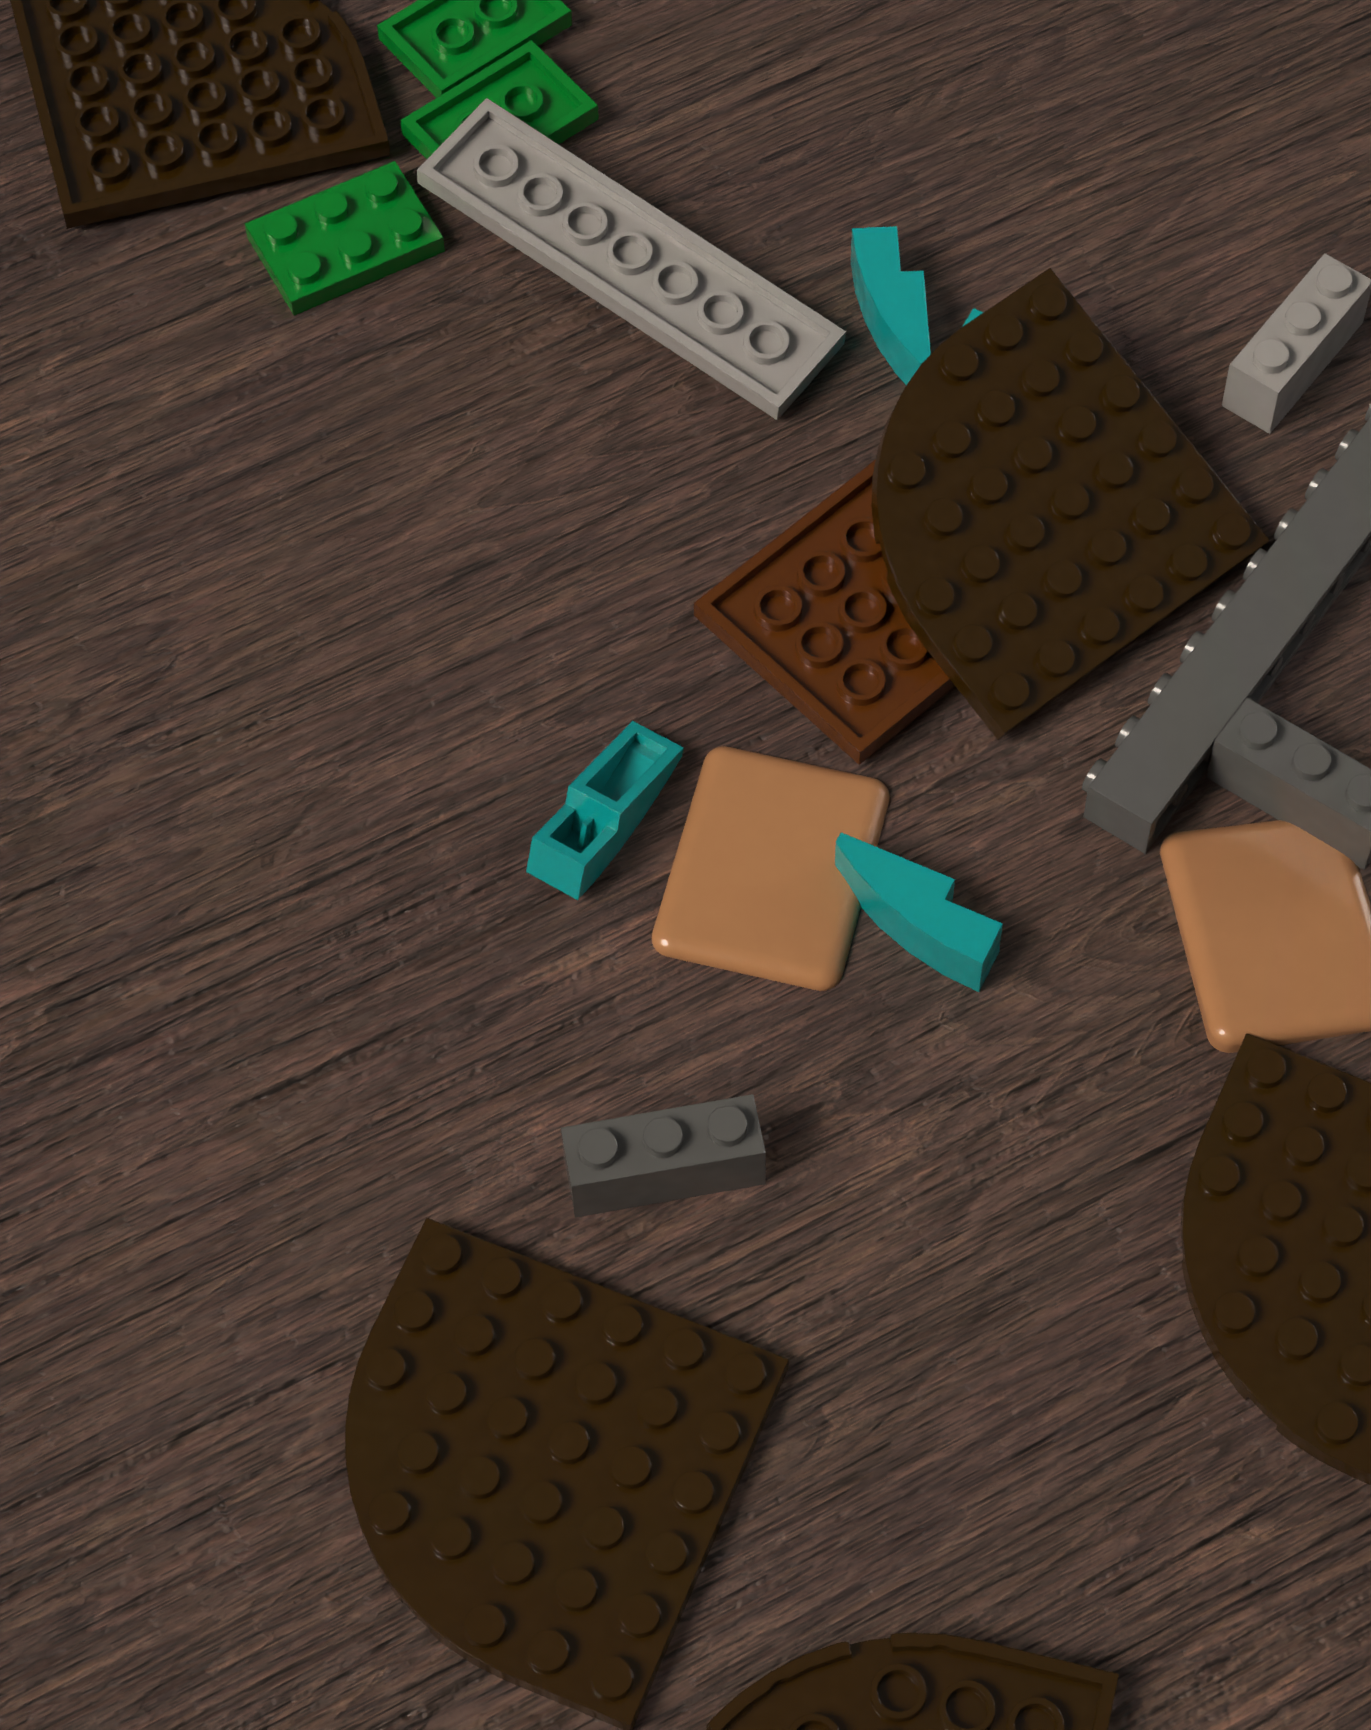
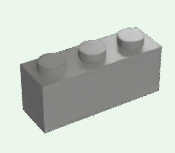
(1296, 343)

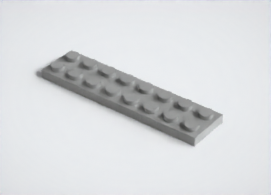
(632, 258)

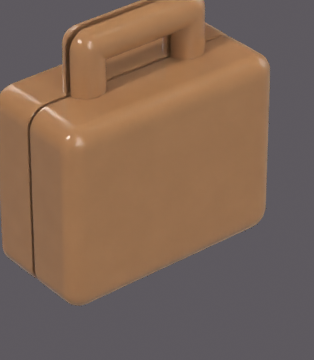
(759, 870)
(1271, 932)

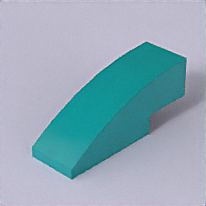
(890, 299)
(602, 810)
(919, 911)

